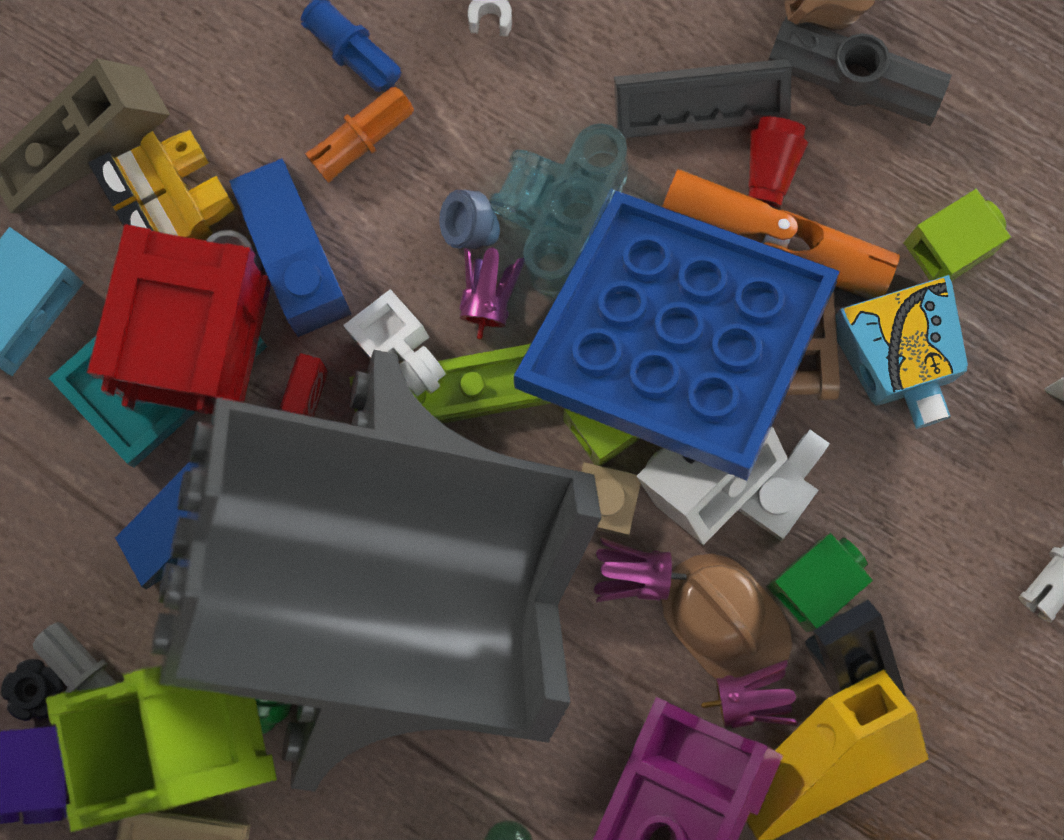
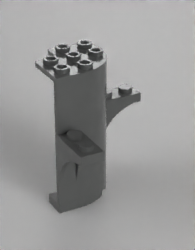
(371, 574)

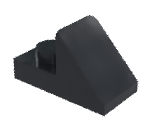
(853, 648)

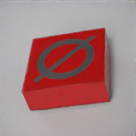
(304, 386)

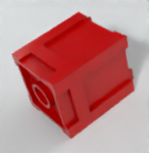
(179, 321)

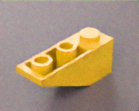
(841, 753)

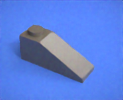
(96, 114)

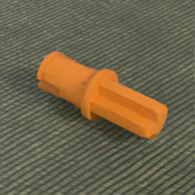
(360, 133)

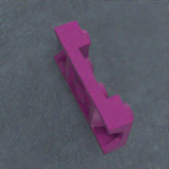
(688, 779)

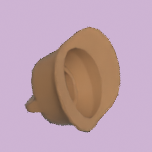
(726, 617)

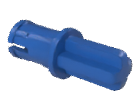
(350, 45)

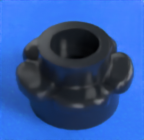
(15, 689)

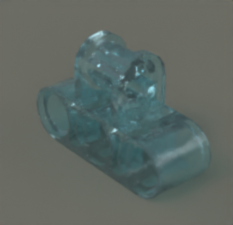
(542, 189)

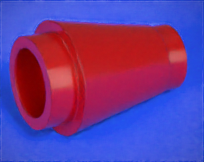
(774, 158)

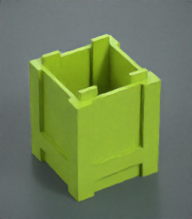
(154, 747)

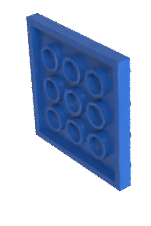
(678, 333)

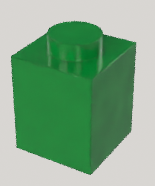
(821, 581)

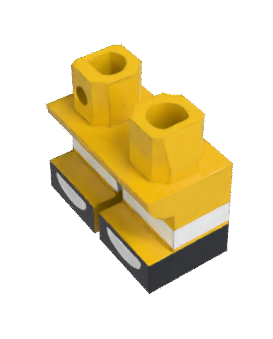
(149, 187)

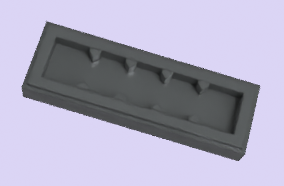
(702, 98)

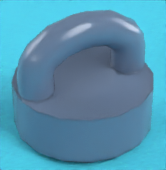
(468, 220)

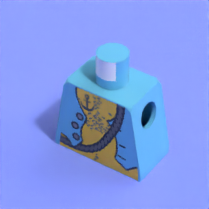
(906, 347)

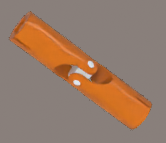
(862, 265)

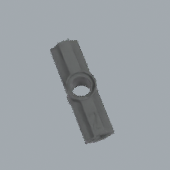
(894, 81)

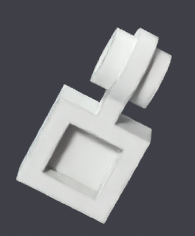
(393, 329)

